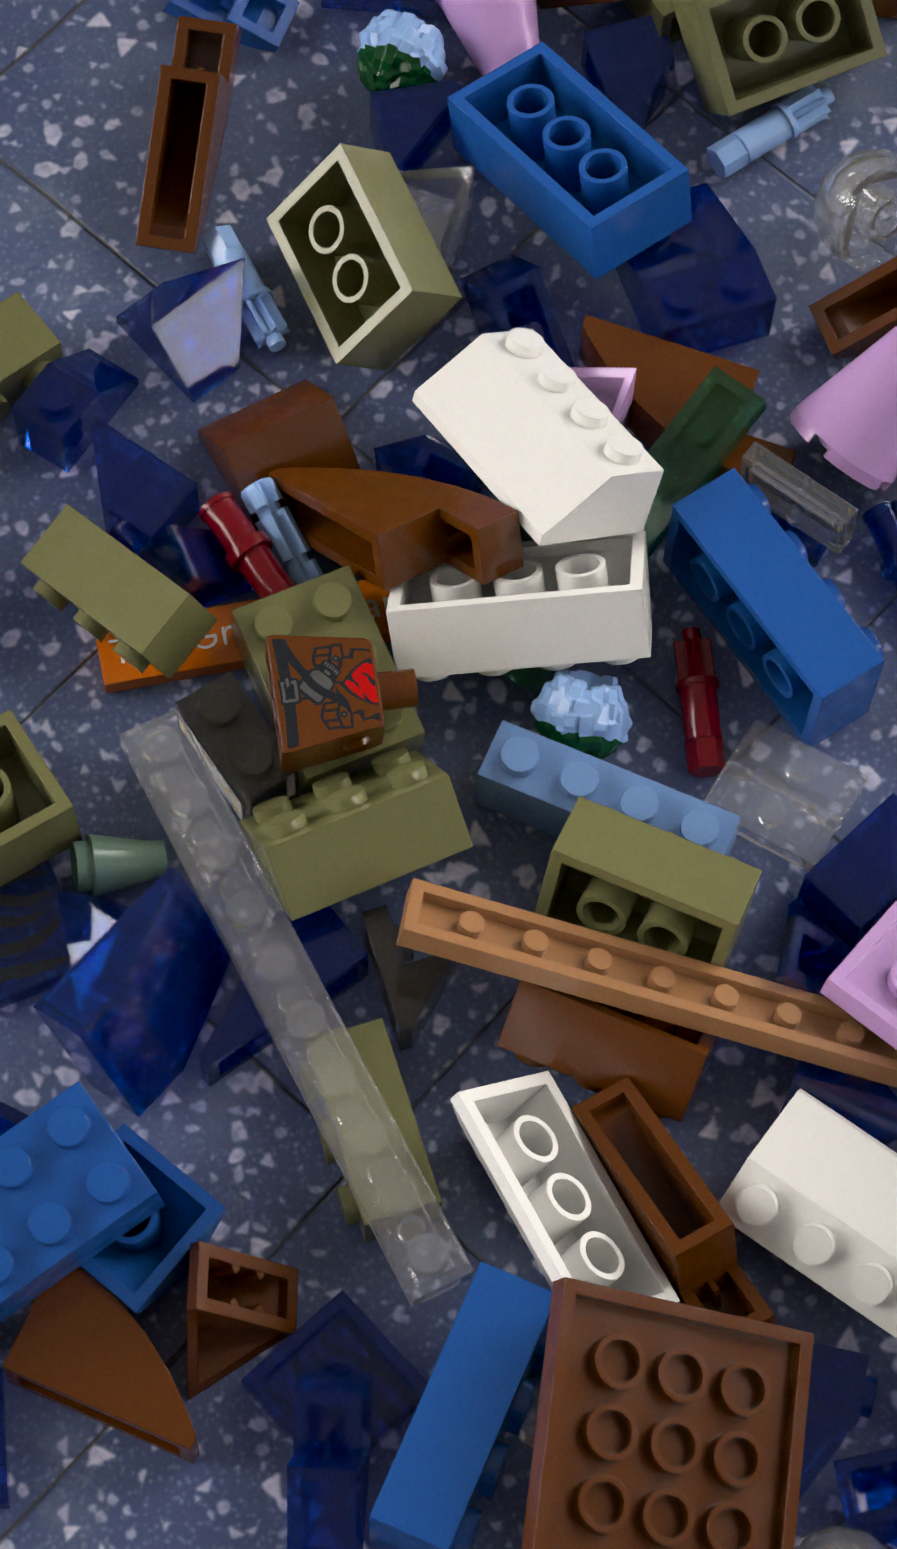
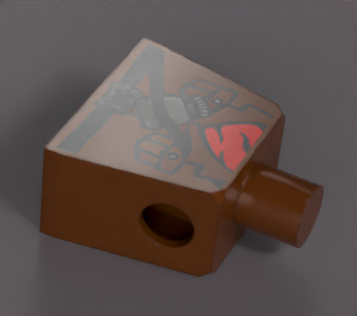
(330, 697)

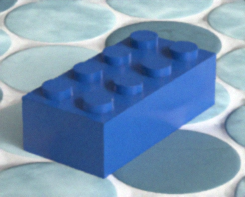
(570, 159)
(773, 607)
(63, 1195)
(463, 1415)

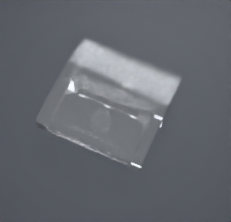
(786, 794)

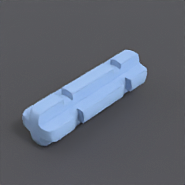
(280, 526)

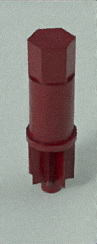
(699, 704)

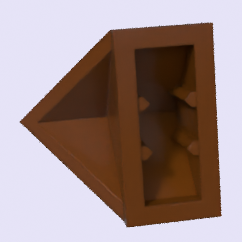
(234, 1311)

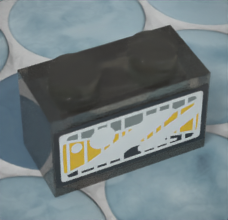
(236, 745)

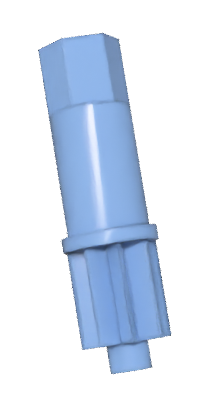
(779, 124)
(259, 308)

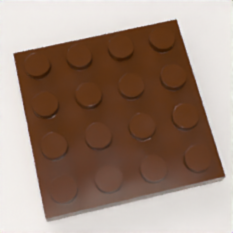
(665, 1426)

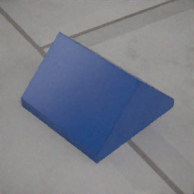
(156, 1251)

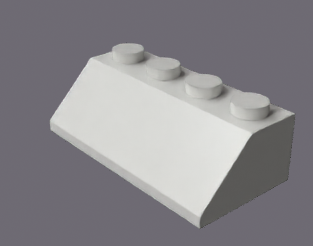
(541, 439)
(554, 612)
(557, 1186)
(824, 1205)

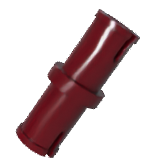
(245, 547)

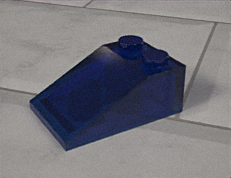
(701, 282)
(140, 995)

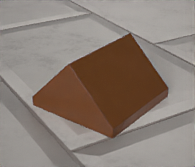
(280, 431)

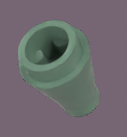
(113, 863)

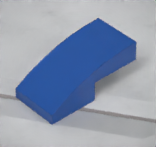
(261, 21)

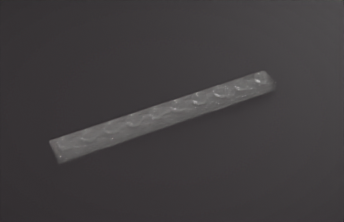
(297, 1010)

